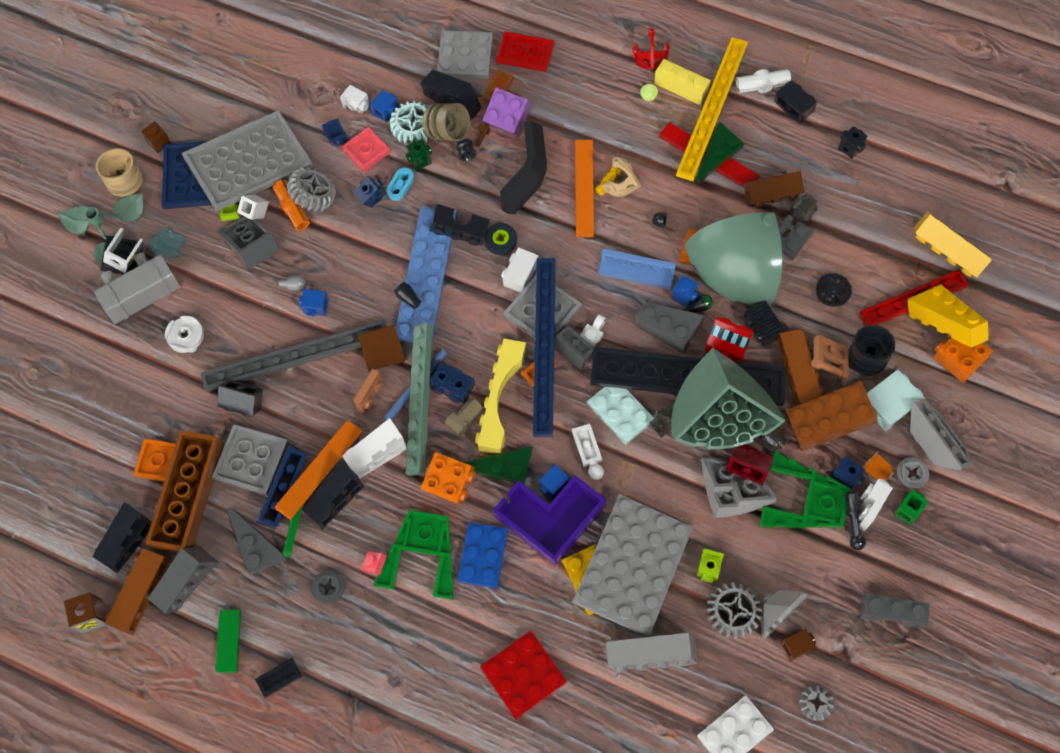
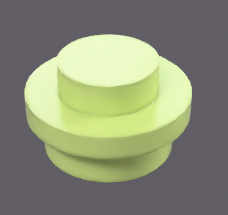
(649, 92)

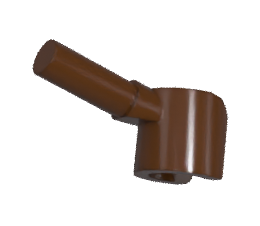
(485, 130)

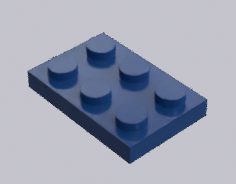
(482, 555)

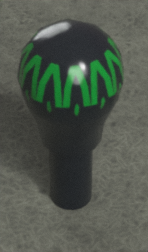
(702, 303)

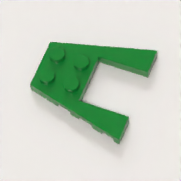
(824, 500)
(425, 535)

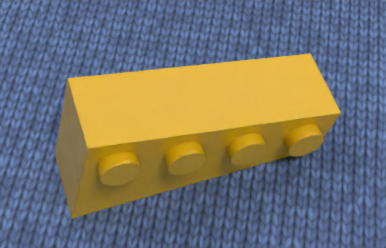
(951, 244)
(949, 315)

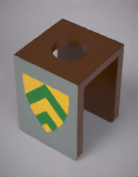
(88, 620)

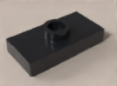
(278, 677)

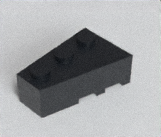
(448, 89)
(333, 495)
(122, 538)

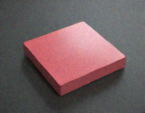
(366, 149)

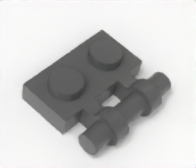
(796, 239)

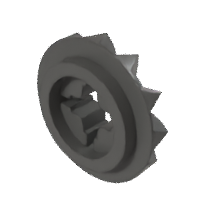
(324, 579)

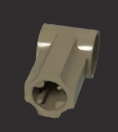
(460, 421)

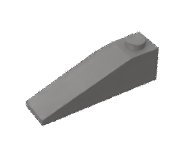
(778, 609)

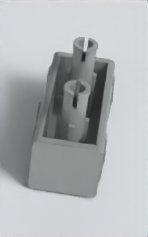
(136, 288)

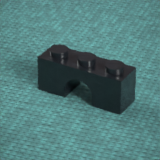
(444, 224)

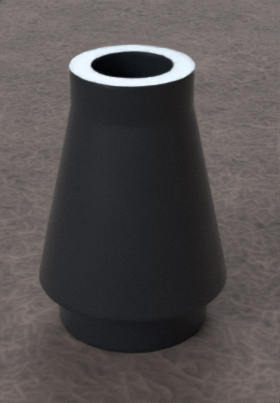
(406, 294)

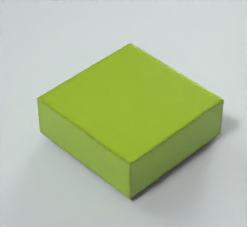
(229, 212)

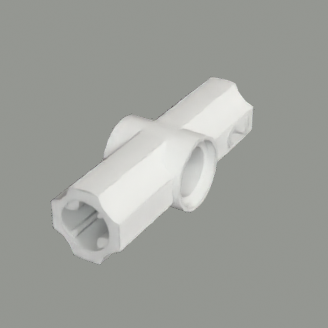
(763, 81)

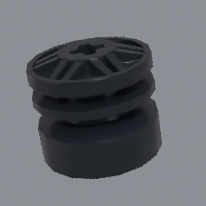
(871, 350)

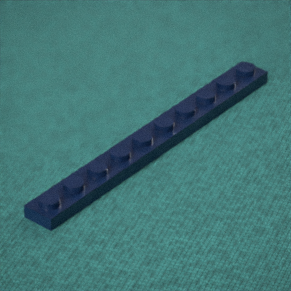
(544, 348)

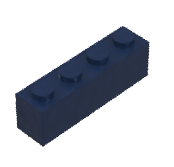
(283, 481)

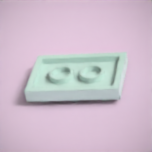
(620, 412)

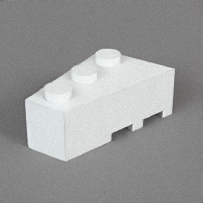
(375, 449)

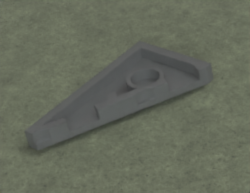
(255, 549)

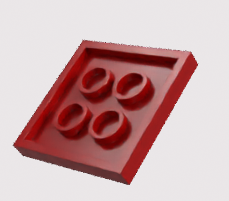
(523, 674)

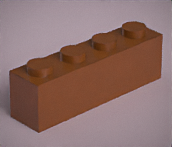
(797, 360)
(138, 586)

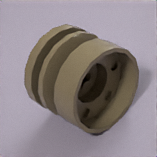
(446, 122)

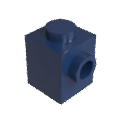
(848, 473)

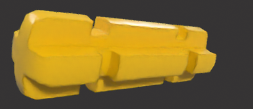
(612, 176)

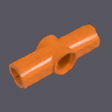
(289, 207)

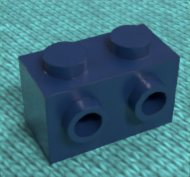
(452, 383)

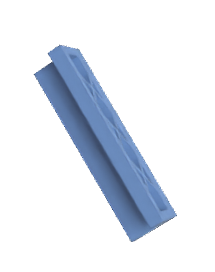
(635, 269)

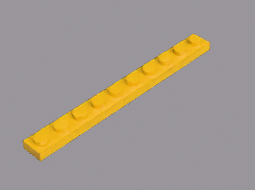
(712, 109)

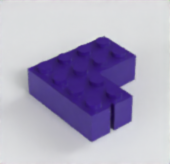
(551, 527)

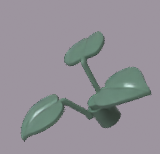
(78, 218)

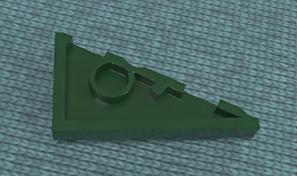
(721, 148)
(505, 466)

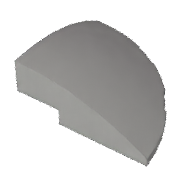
(730, 493)

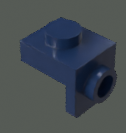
(334, 132)

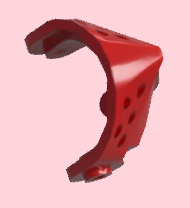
(650, 55)

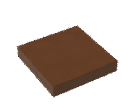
(381, 348)

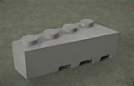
(652, 652)

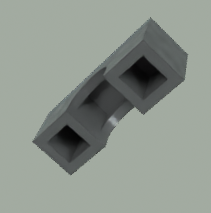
(881, 608)

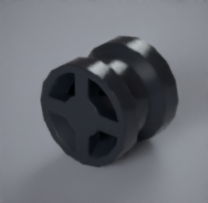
(466, 150)

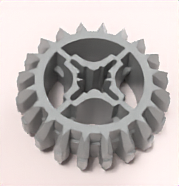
(311, 189)
(743, 613)

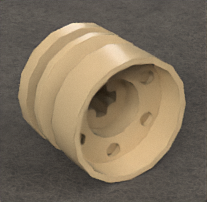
(119, 172)

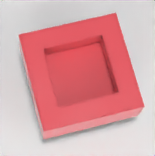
(373, 563)

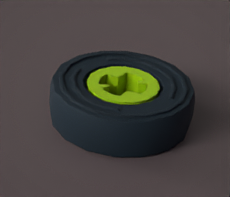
(501, 230)

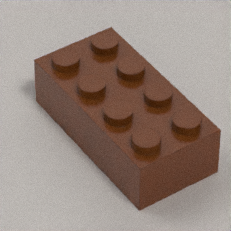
(832, 416)

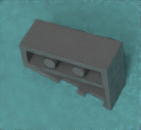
(669, 324)

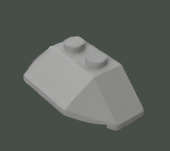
(937, 437)

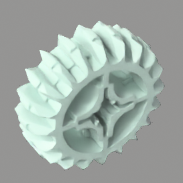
(402, 122)

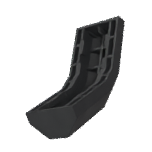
(531, 175)

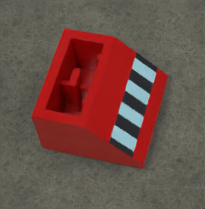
(729, 339)

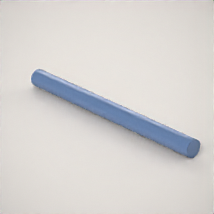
(406, 395)

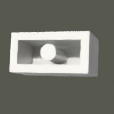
(520, 270)

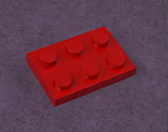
(525, 51)

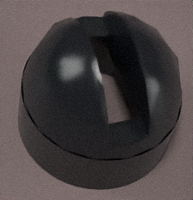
(659, 219)

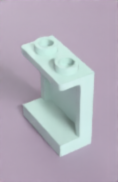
(893, 399)

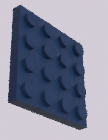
(179, 184)

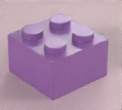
(507, 111)

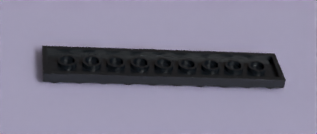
(668, 372)

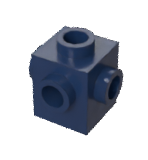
(370, 191)

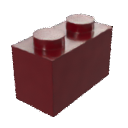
(750, 464)

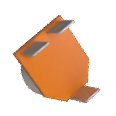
(878, 468)

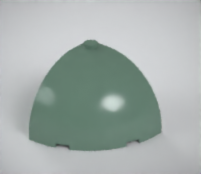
(740, 257)
(722, 406)

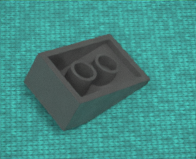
(249, 241)

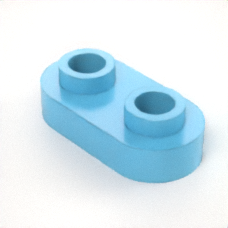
(399, 185)

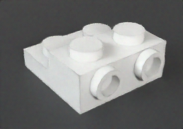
(873, 500)

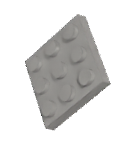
(465, 54)
(523, 309)
(250, 459)

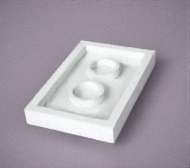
(736, 729)

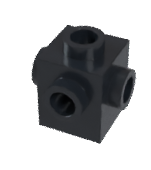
(852, 142)

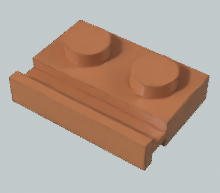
(371, 386)

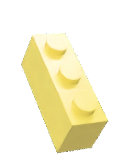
(682, 82)

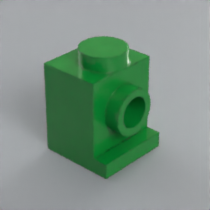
(907, 513)

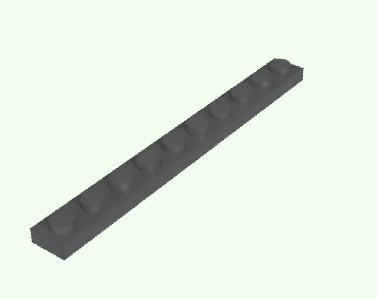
(287, 357)

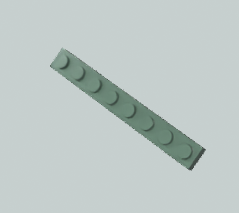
(419, 400)

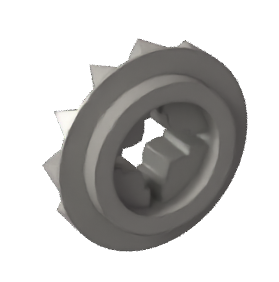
(911, 464)
(808, 708)

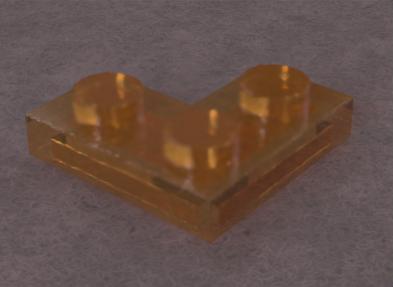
(500, 80)

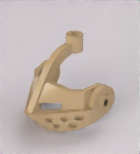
(621, 189)

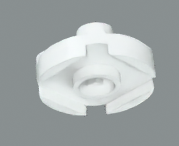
(186, 344)

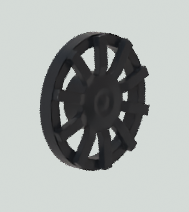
(833, 290)

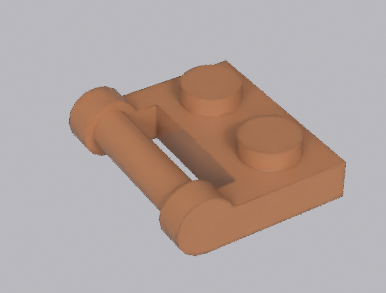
(833, 352)

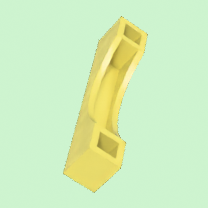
(510, 360)

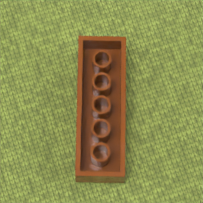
(184, 492)

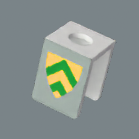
(123, 264)

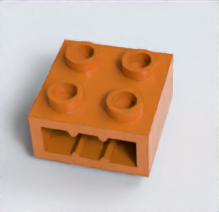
(960, 358)
(448, 478)

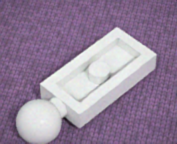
(588, 450)

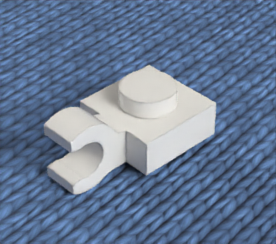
(593, 333)

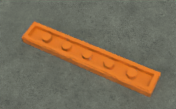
(584, 188)
(318, 470)

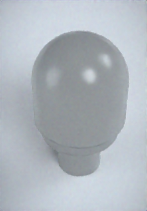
(293, 283)

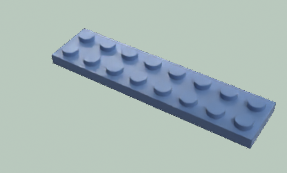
(425, 276)

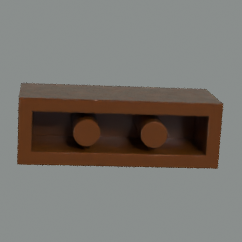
(774, 189)

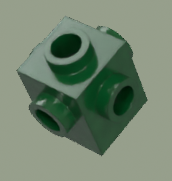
(418, 154)

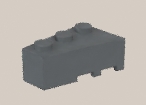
(182, 578)

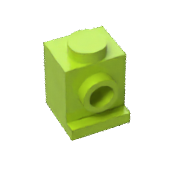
(712, 557)

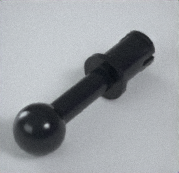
(857, 541)

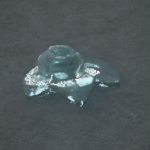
(168, 243)

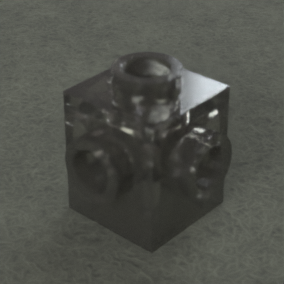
(662, 421)

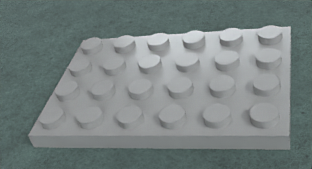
(246, 160)
(633, 565)

